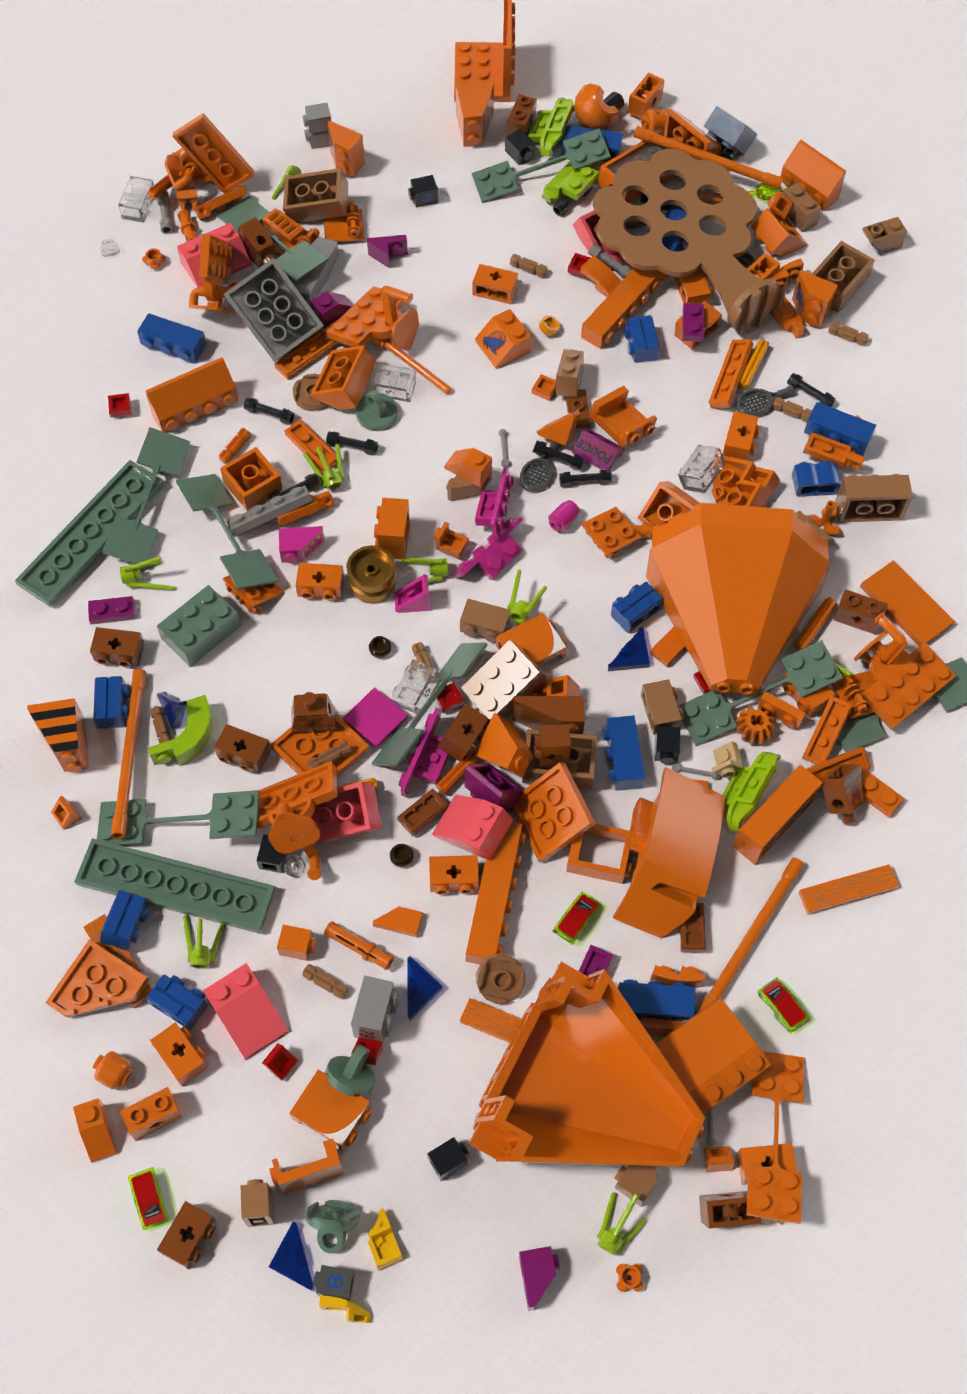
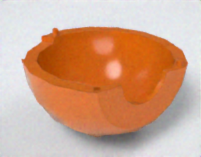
(592, 110)

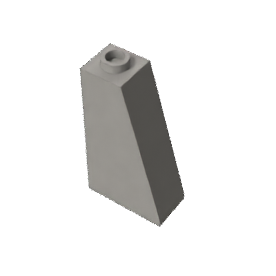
(311, 284)

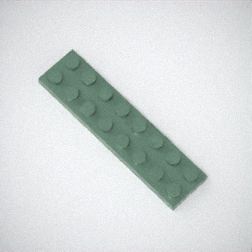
(87, 534)
(176, 885)

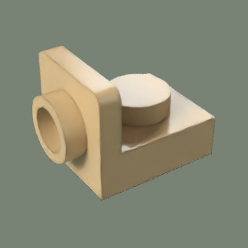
(727, 760)

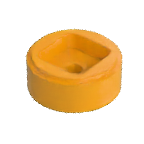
(549, 325)

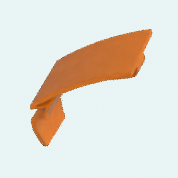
(675, 854)

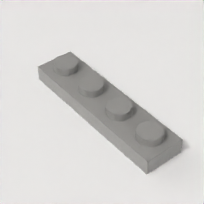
(263, 513)

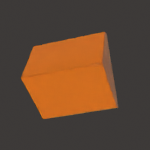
(780, 205)
(65, 813)
(718, 1159)

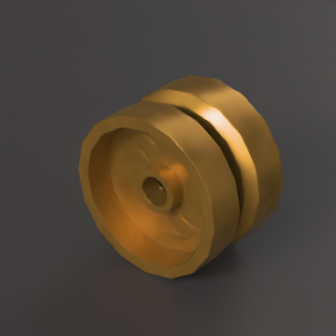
(371, 574)

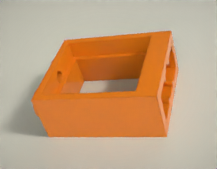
(598, 871)

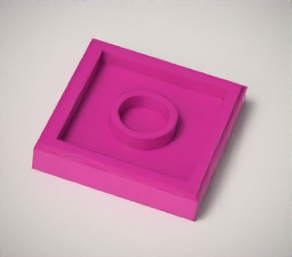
(375, 717)

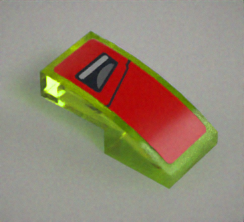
(577, 918)
(784, 1005)
(148, 1198)

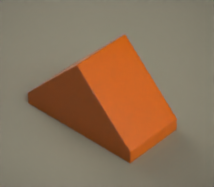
(560, 429)

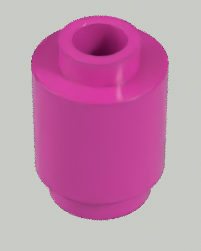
(563, 516)

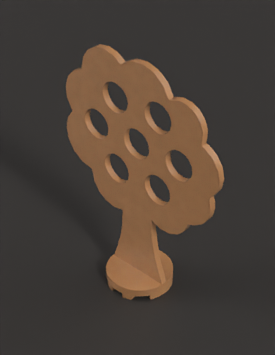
(743, 294)

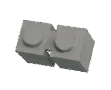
(316, 123)

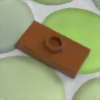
(580, 403)
(422, 812)
(693, 931)

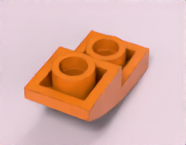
(788, 272)
(601, 274)
(688, 975)

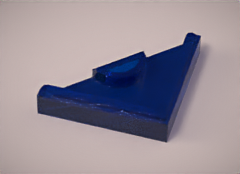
(632, 655)
(173, 708)
(420, 988)
(291, 1259)

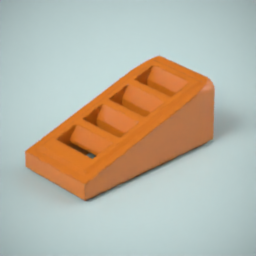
(280, 225)

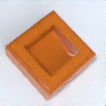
(544, 387)

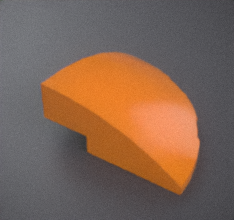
(743, 483)

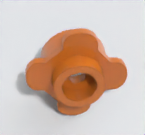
(154, 258)
(633, 1270)

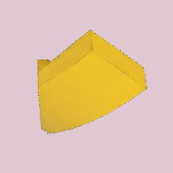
(383, 1242)
(354, 1312)

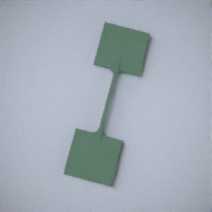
(580, 151)
(296, 261)
(131, 538)
(244, 567)
(806, 669)
(867, 729)
(404, 739)
(230, 817)

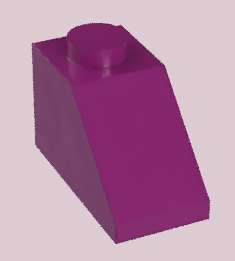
(330, 307)
(537, 1272)

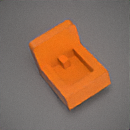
(450, 541)

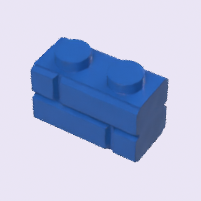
(642, 339)
(636, 606)
(110, 702)
(123, 920)
(177, 1001)

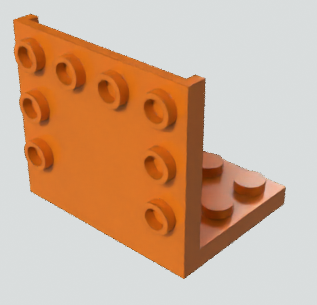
(489, 59)

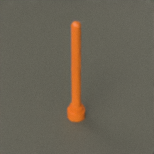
(386, 343)

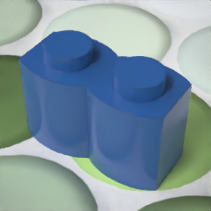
(816, 478)

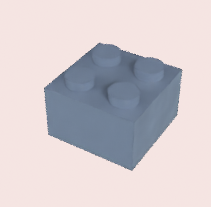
(729, 131)

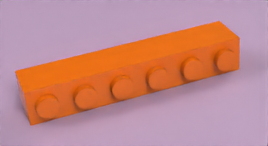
(621, 305)
(493, 897)

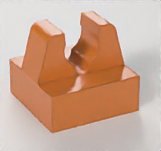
(187, 196)

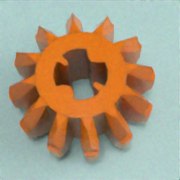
(755, 725)

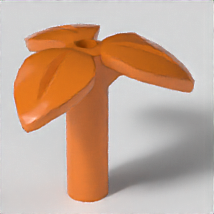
(828, 514)

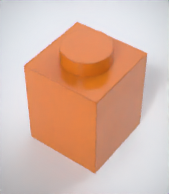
(296, 942)

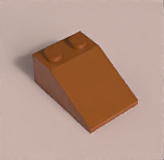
(550, 710)

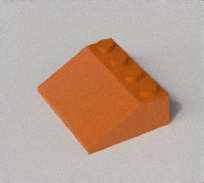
(712, 1055)

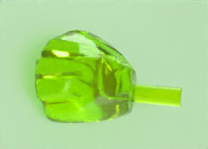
(764, 191)

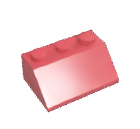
(191, 250)

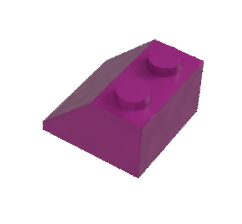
(491, 785)

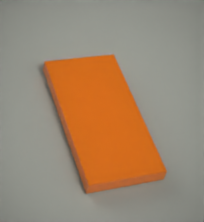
(907, 603)

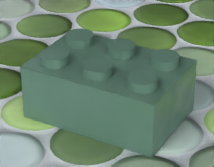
(199, 625)

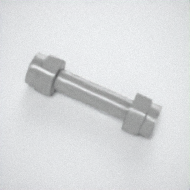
(165, 222)
(596, 250)

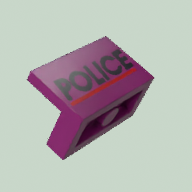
(597, 449)

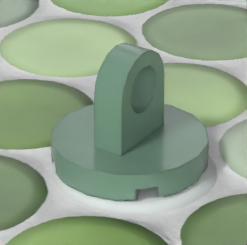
(376, 411)
(351, 1073)
(333, 1218)

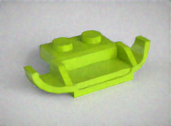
(551, 124)
(570, 183)
(748, 787)

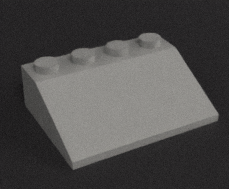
(274, 310)

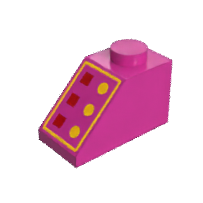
(299, 542)

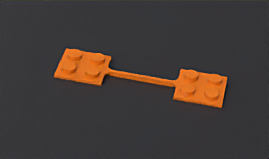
(771, 1190)

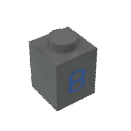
(334, 1282)

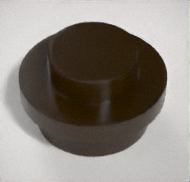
(379, 647)
(401, 855)

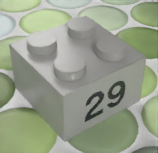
(374, 1009)

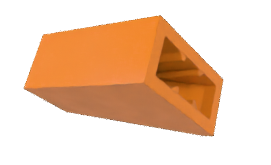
(504, 747)

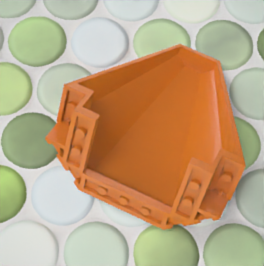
(737, 586)
(592, 1091)

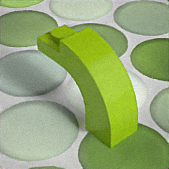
(191, 740)

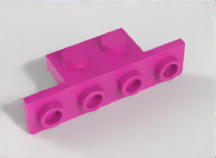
(493, 505)
(494, 554)
(428, 760)

